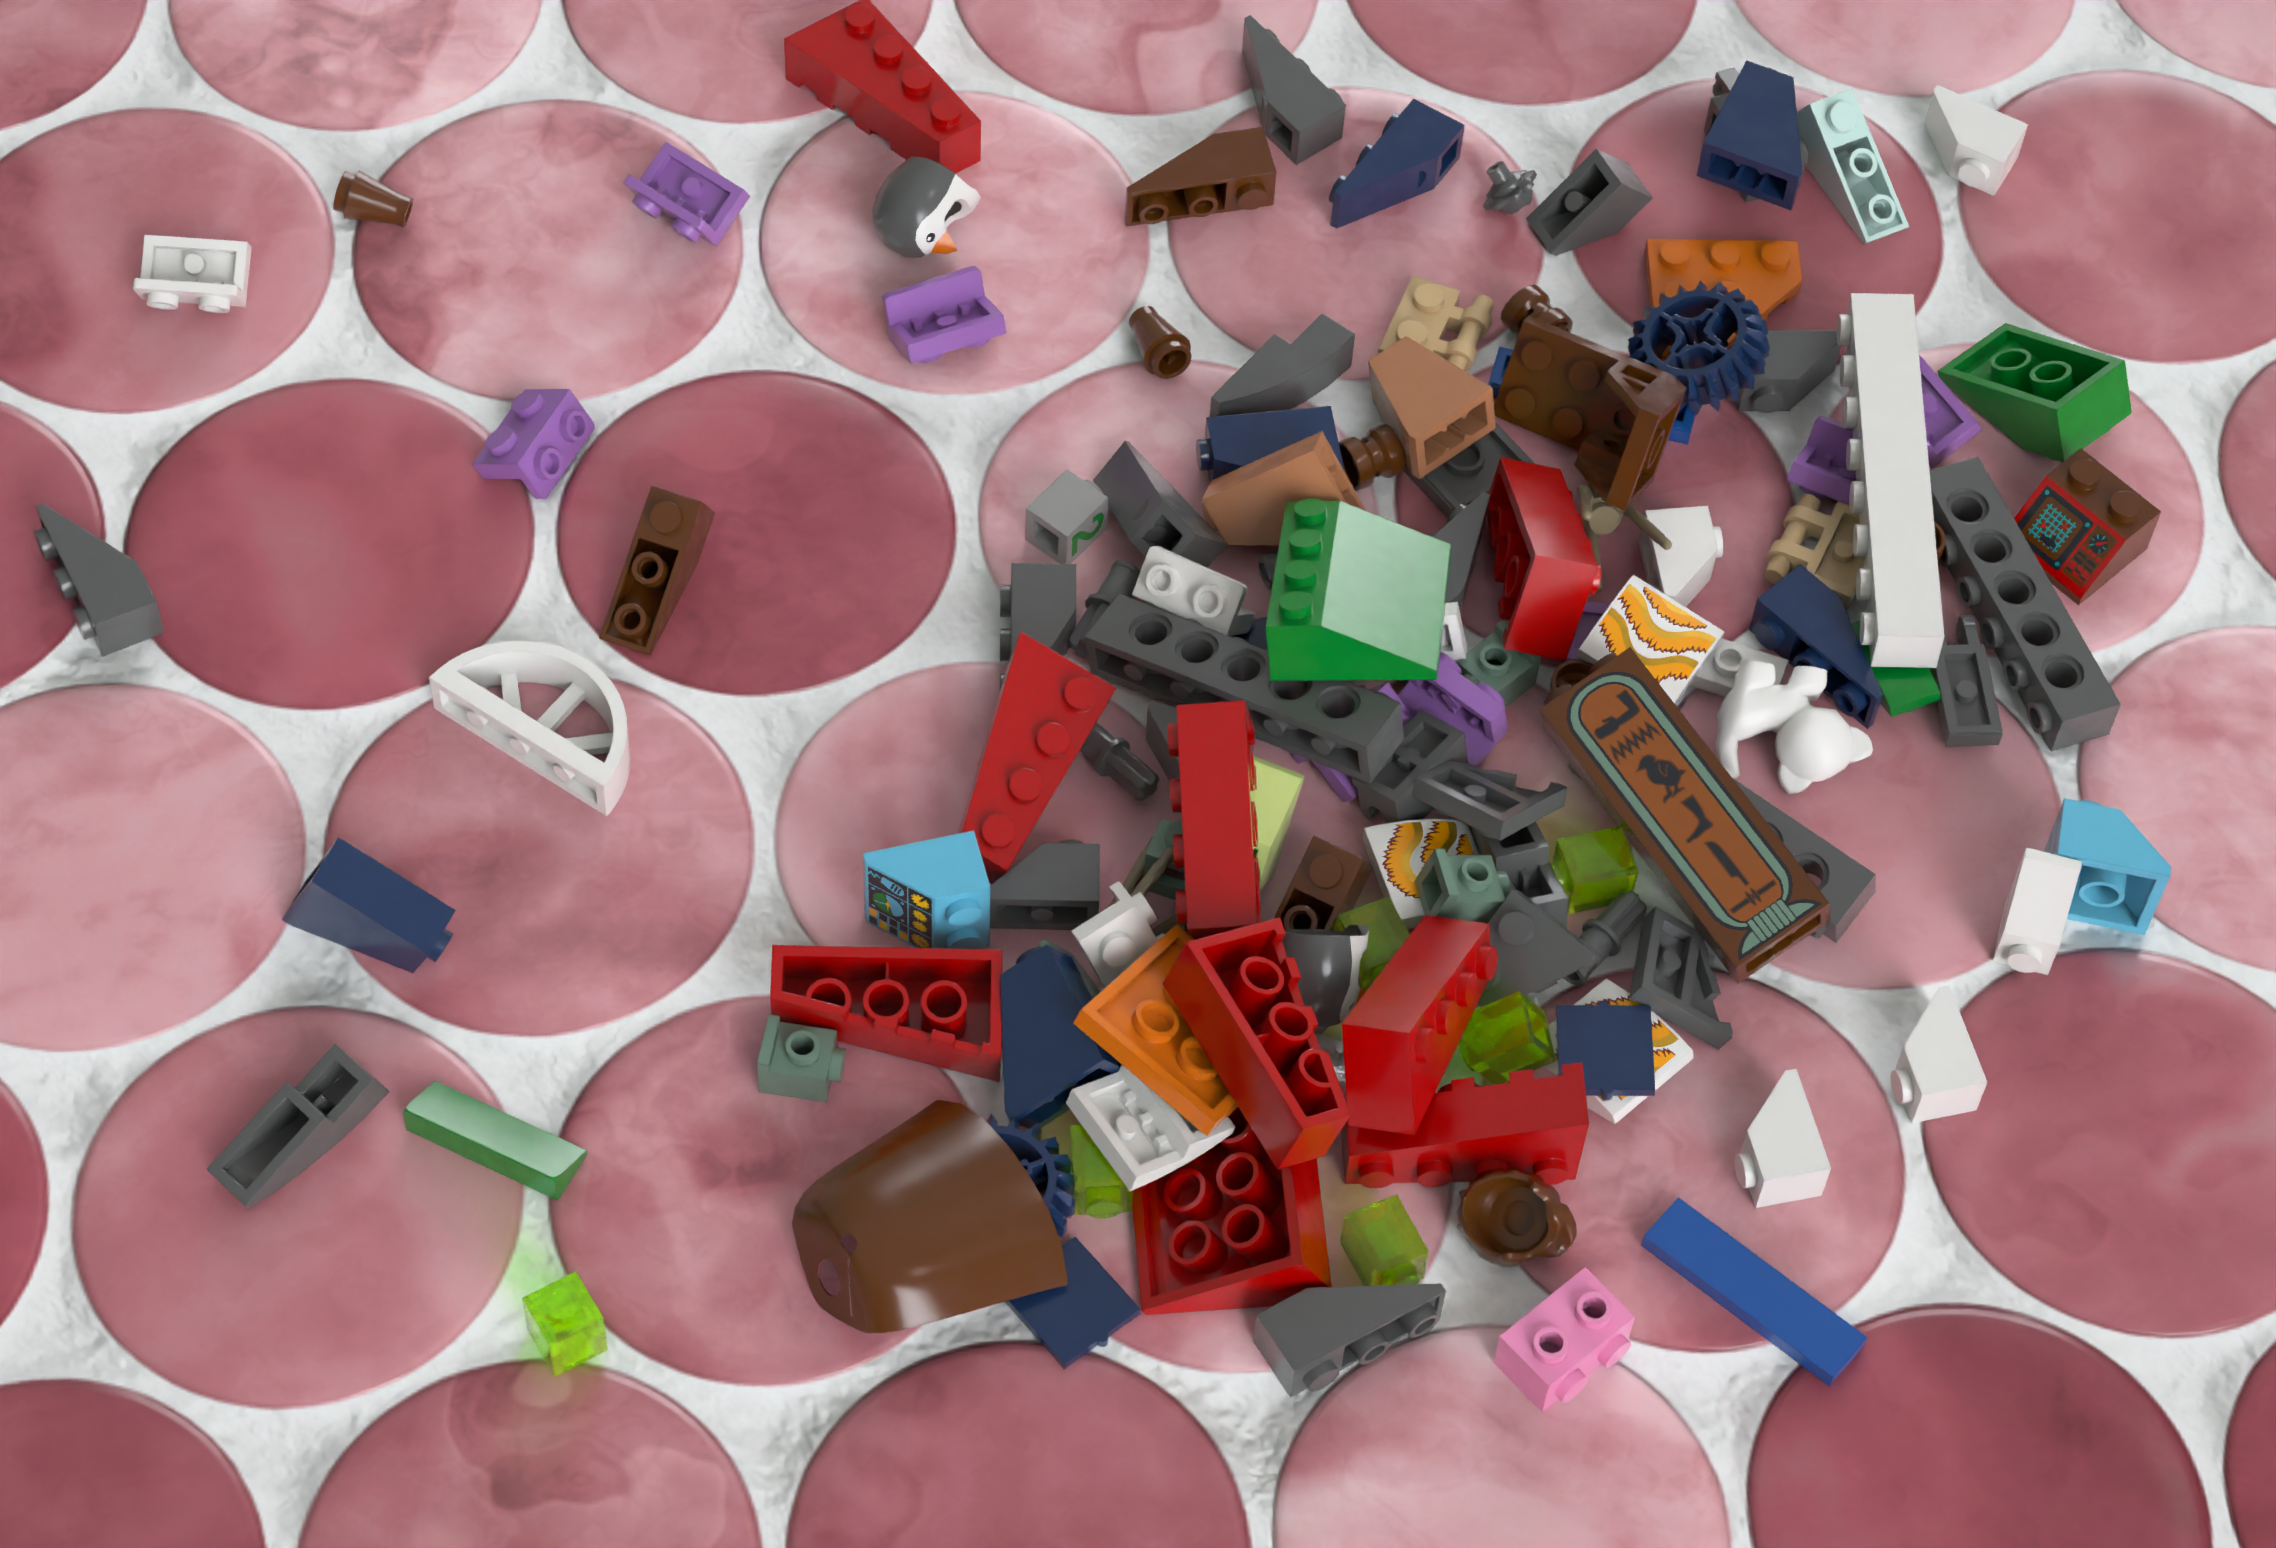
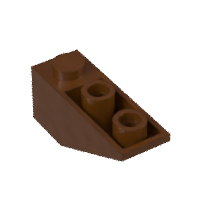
(1212, 177)
(656, 569)
(1323, 887)

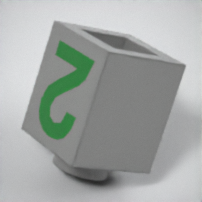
(1066, 518)

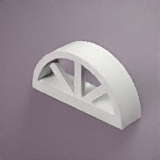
(568, 762)

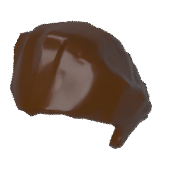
(1514, 1218)

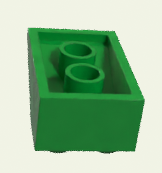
(2041, 389)

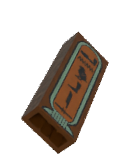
(1684, 814)

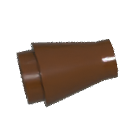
(369, 200)
(1160, 344)

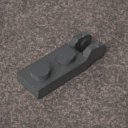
(1966, 689)

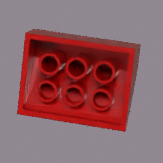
(1229, 1230)

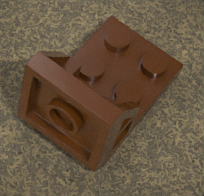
(1592, 402)

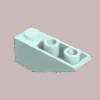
(1849, 166)

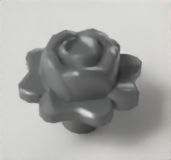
(1509, 189)

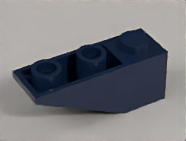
(1404, 163)
(1812, 628)

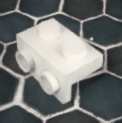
(194, 272)
(1193, 592)
(1117, 934)

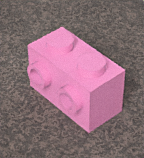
(1565, 1340)

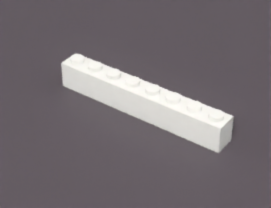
(1891, 482)

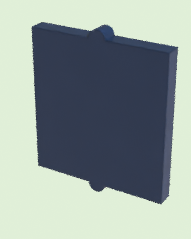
(1612, 1045)
(1077, 1315)

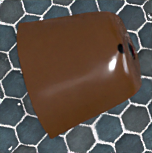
(936, 1221)

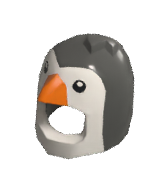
(919, 205)
(1328, 969)

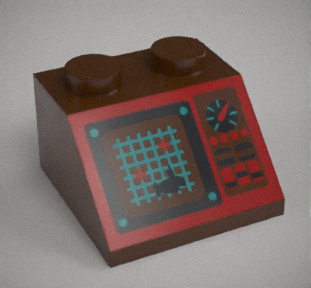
(2085, 525)

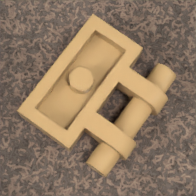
(1430, 311)
(1833, 556)

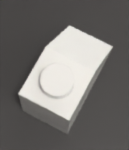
(1973, 139)
(1690, 560)
(2036, 911)
(1938, 1064)
(1783, 1149)

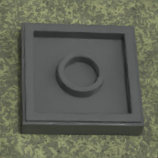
(1469, 471)

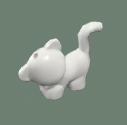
(1809, 739)

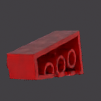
(884, 84)
(1539, 558)
(1032, 741)
(1216, 817)
(897, 1001)
(1413, 1021)
(1261, 1038)
(1479, 1129)

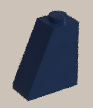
(1756, 138)
(1244, 438)
(370, 910)
(1041, 1045)

